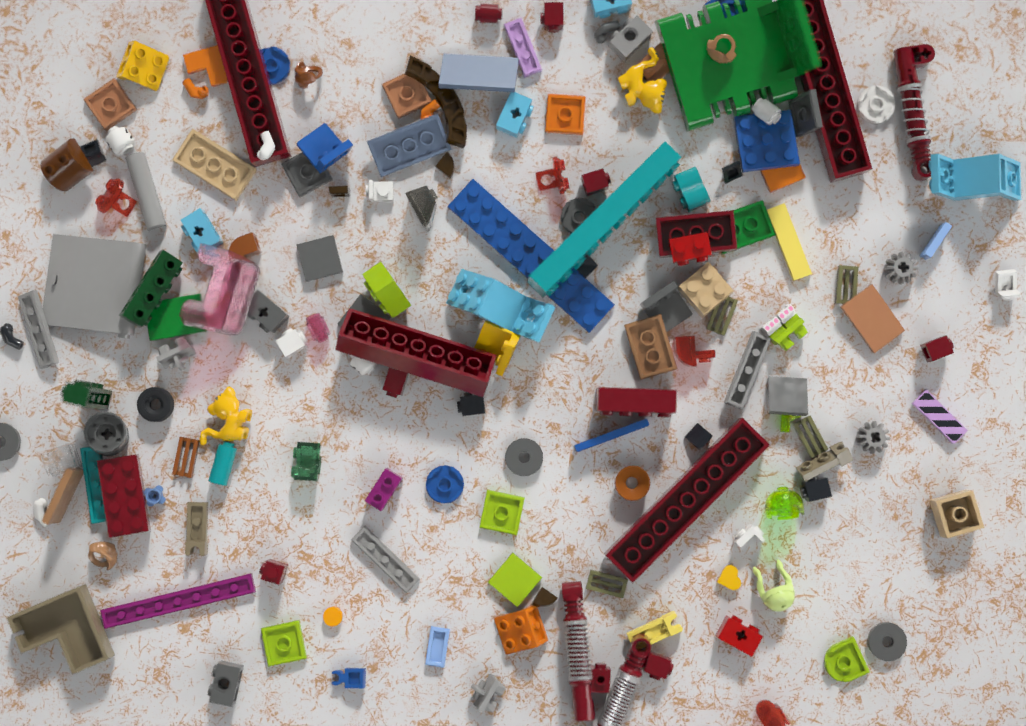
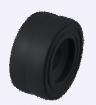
(144, 404)

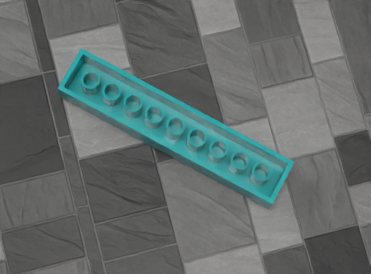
(606, 217)

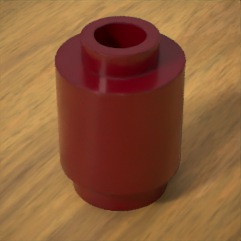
(488, 13)

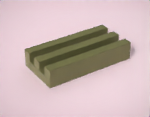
(846, 283)
(729, 316)
(817, 451)
(609, 576)

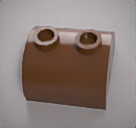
(66, 166)

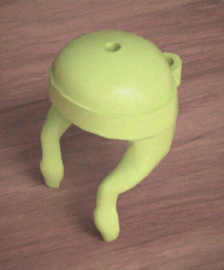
(780, 597)

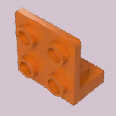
(521, 630)

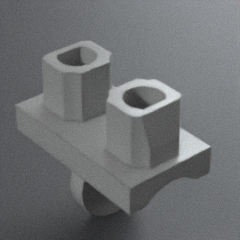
(176, 356)
(485, 691)

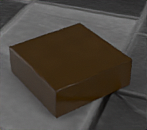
(339, 191)

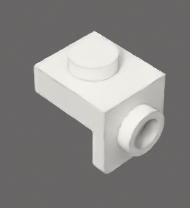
(1006, 284)
(746, 534)

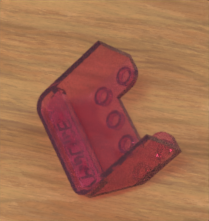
(227, 293)

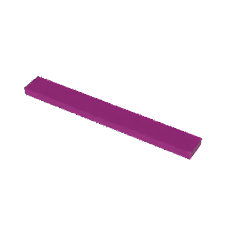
(178, 601)

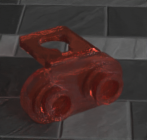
(560, 182)
(112, 195)
(771, 714)

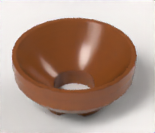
(640, 490)

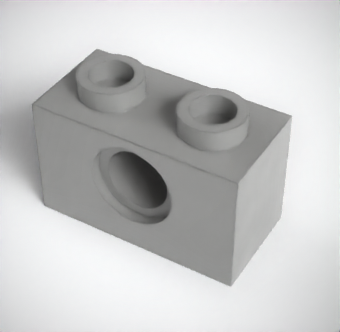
(640, 32)

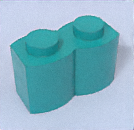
(691, 189)

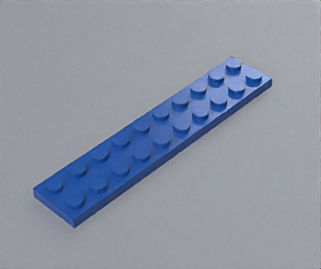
(526, 252)

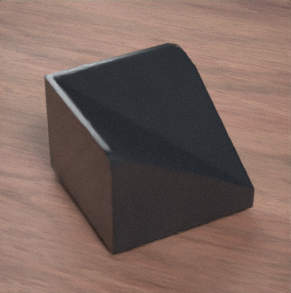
(587, 267)

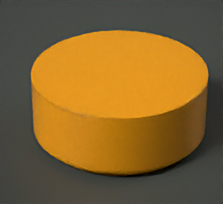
(333, 616)

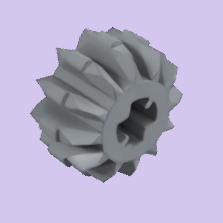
(905, 263)
(880, 437)

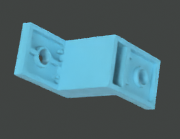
(975, 177)
(500, 305)

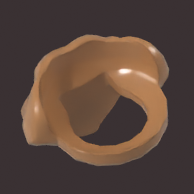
(718, 56)
(105, 549)

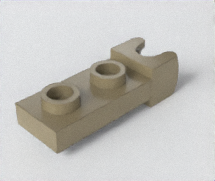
(835, 456)
(197, 528)

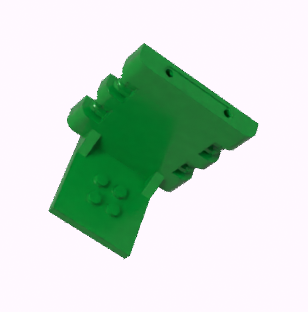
(770, 50)

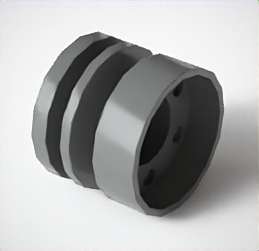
(98, 426)

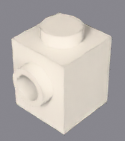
(292, 342)

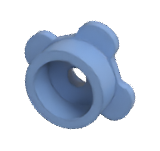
(149, 495)

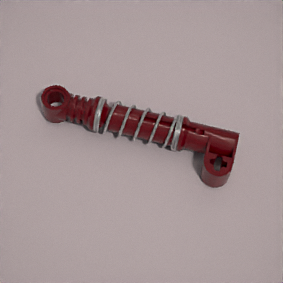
(912, 104)

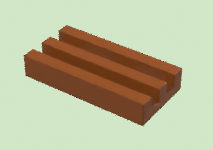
(178, 457)

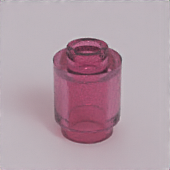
(318, 328)

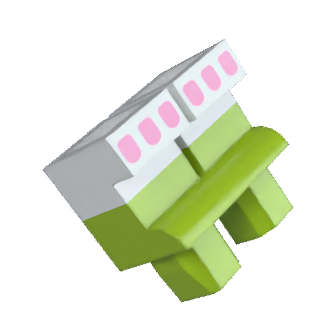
(782, 326)

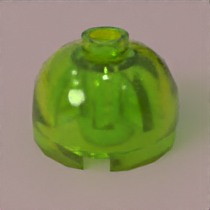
(784, 504)

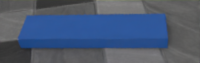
(611, 435)

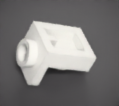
(380, 191)

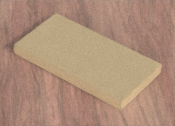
(214, 164)

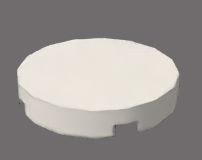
(876, 104)

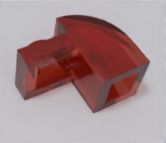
(686, 351)

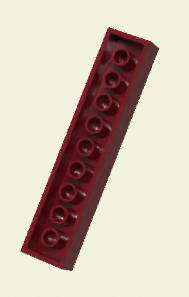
(248, 77)
(841, 133)
(687, 499)

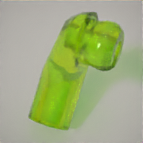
(785, 422)

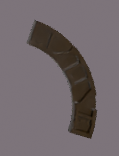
(447, 99)

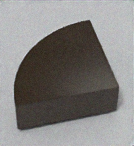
(446, 165)
(544, 598)

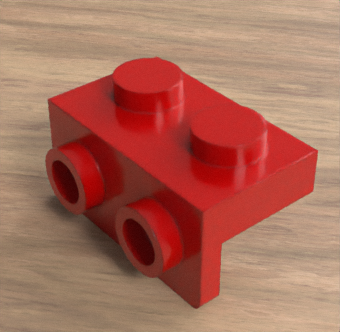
(690, 248)

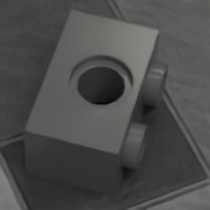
(220, 694)

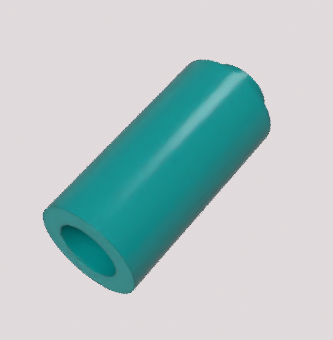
(223, 463)

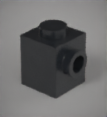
(471, 404)
(815, 489)

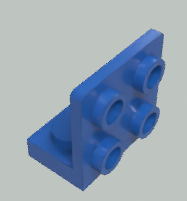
(323, 147)

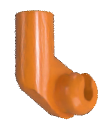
(195, 92)
(430, 109)

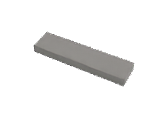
(38, 329)
(385, 559)

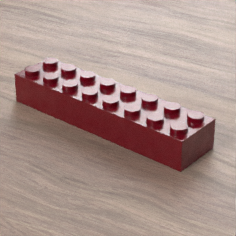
(415, 352)

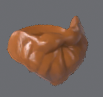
(304, 76)

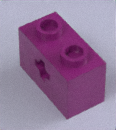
(383, 489)

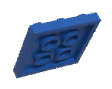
(766, 145)

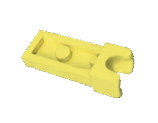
(656, 629)

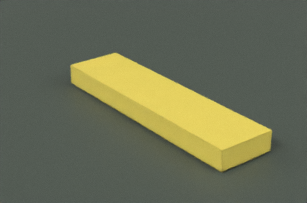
(789, 242)

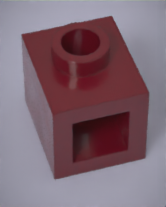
(552, 16)
(595, 182)
(937, 348)
(395, 382)
(273, 571)
(658, 666)
(601, 678)

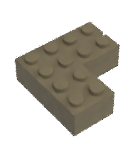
(71, 620)

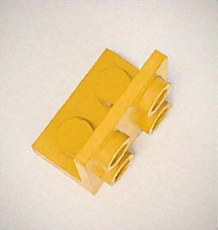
(142, 65)
(498, 342)

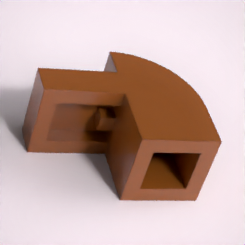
(246, 245)

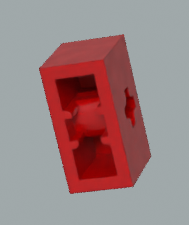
(747, 643)

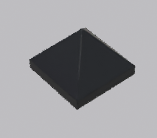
(731, 172)

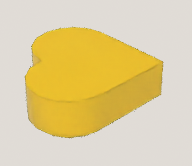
(729, 577)

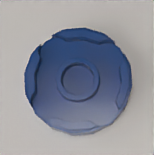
(278, 70)
(444, 484)

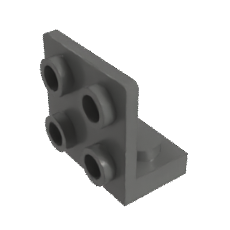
(669, 305)

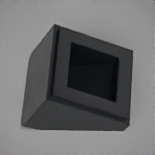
(93, 152)
(698, 436)

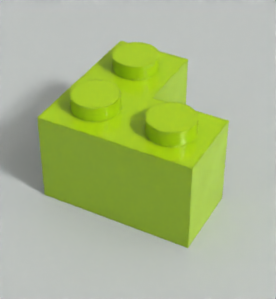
(385, 289)

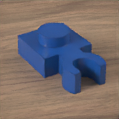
(352, 677)

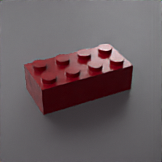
(718, 225)
(636, 401)
(123, 495)

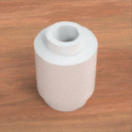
(766, 111)

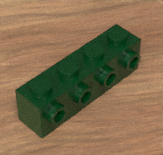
(151, 288)
(86, 394)

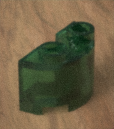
(308, 461)

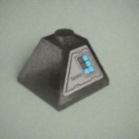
(423, 204)

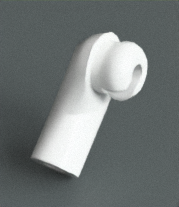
(268, 146)
(38, 510)

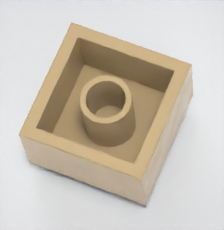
(705, 290)
(956, 513)

